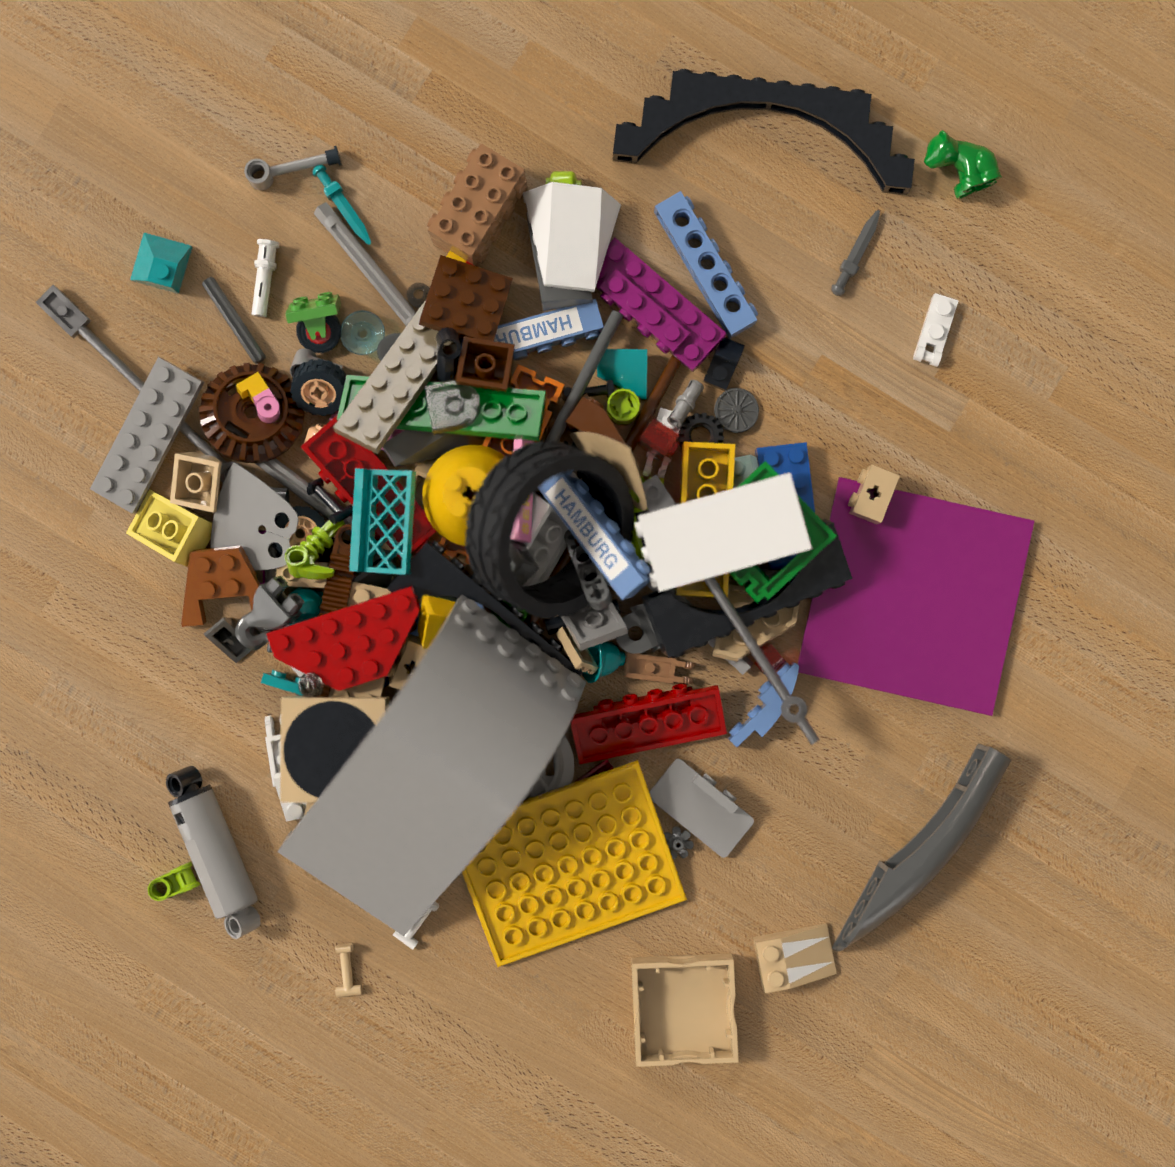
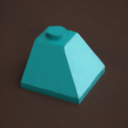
(161, 263)

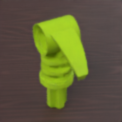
(309, 551)

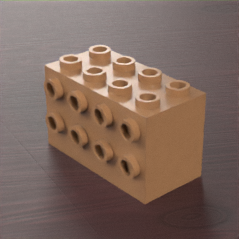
(478, 205)

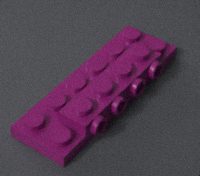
(656, 307)

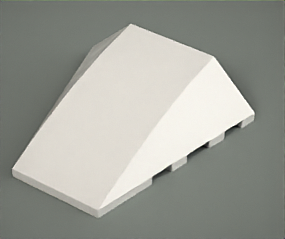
(571, 232)

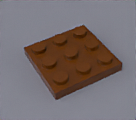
(465, 299)

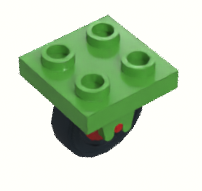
(317, 324)

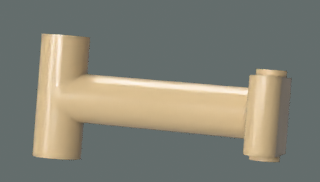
(348, 988)

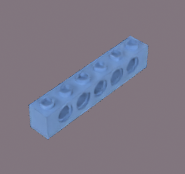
(731, 322)

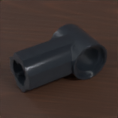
(447, 356)

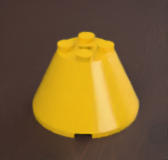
(447, 487)

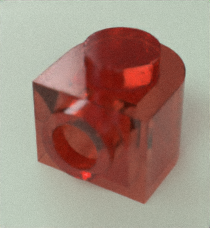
(773, 657)

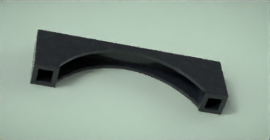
(439, 575)
(686, 626)

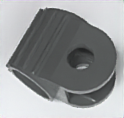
(648, 640)

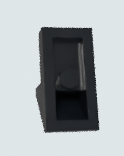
(723, 364)

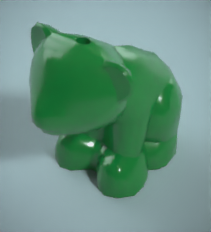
(974, 163)

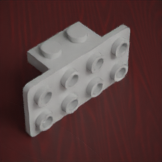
(701, 807)

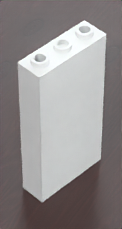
(723, 532)

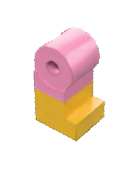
(262, 397)

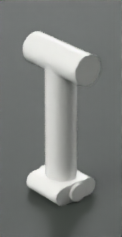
(408, 938)

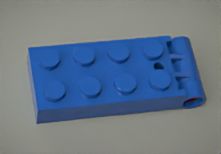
(792, 460)

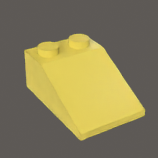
(169, 528)

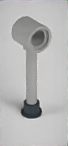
(330, 157)

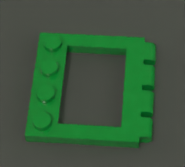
(819, 536)

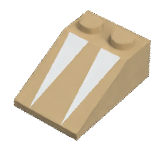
(794, 957)

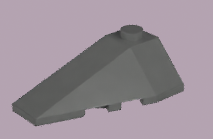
(418, 446)

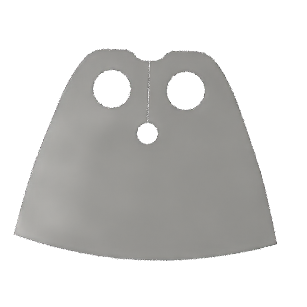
(241, 509)

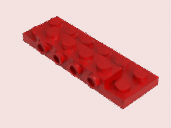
(337, 461)
(648, 722)

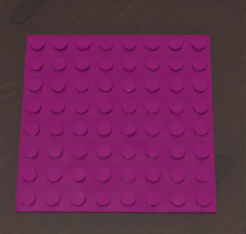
(923, 601)

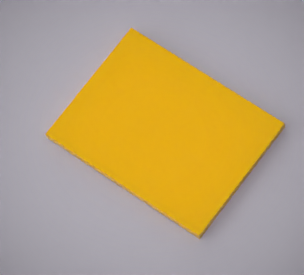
(573, 865)

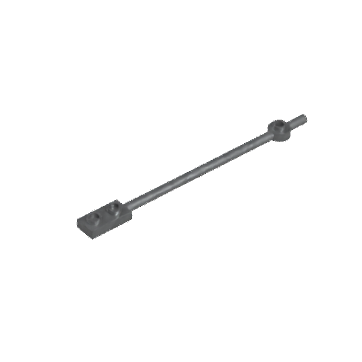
(74, 322)
(659, 498)

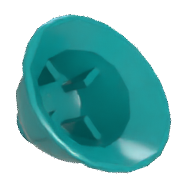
(607, 658)

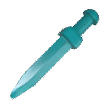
(334, 191)

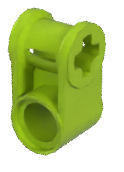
(177, 881)

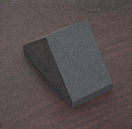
(224, 637)

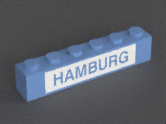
(551, 329)
(596, 533)

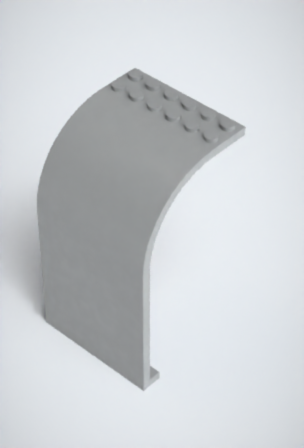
(438, 769)

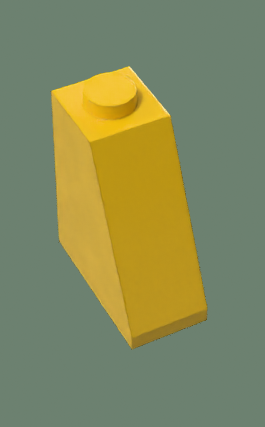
(432, 617)

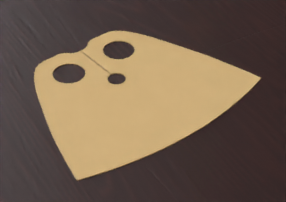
(617, 455)

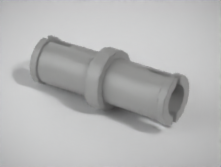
(685, 403)

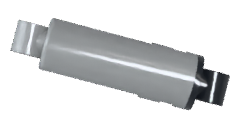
(213, 851)

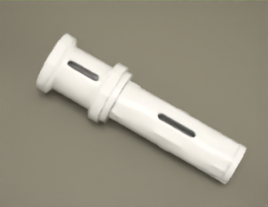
(265, 265)

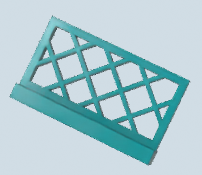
(366, 521)

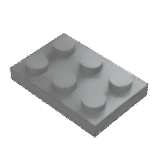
(594, 626)

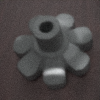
(678, 837)

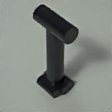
(592, 391)
(338, 512)

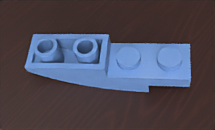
(764, 717)

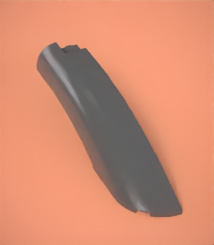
(927, 853)

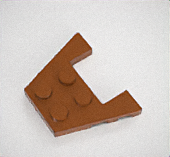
(214, 575)

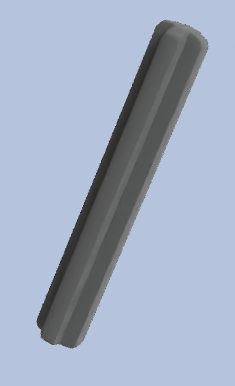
(233, 320)

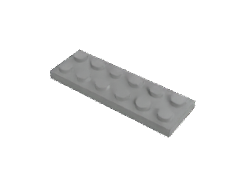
(147, 435)

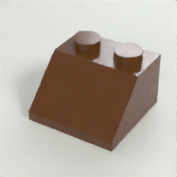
(485, 364)

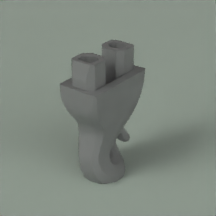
(270, 611)

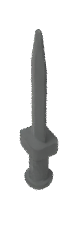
(850, 266)

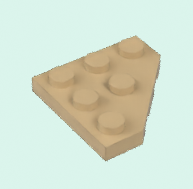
(763, 630)

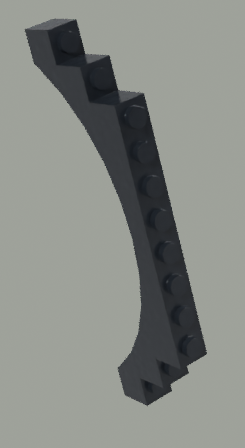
(836, 111)

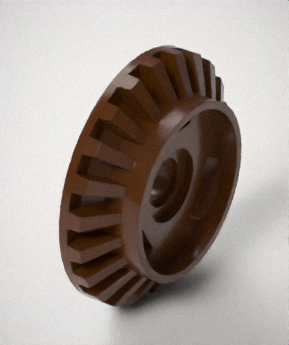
(265, 440)

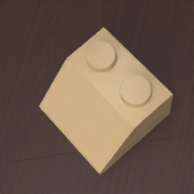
(196, 481)

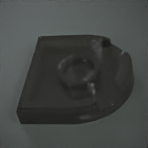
(451, 406)

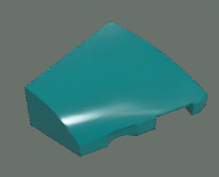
(626, 369)

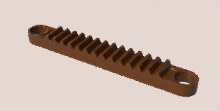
(339, 586)

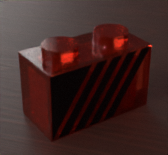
(659, 440)

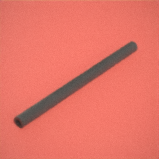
(585, 376)

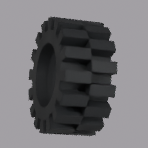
(701, 420)

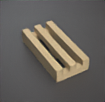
(580, 659)

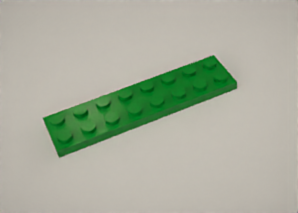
(501, 414)

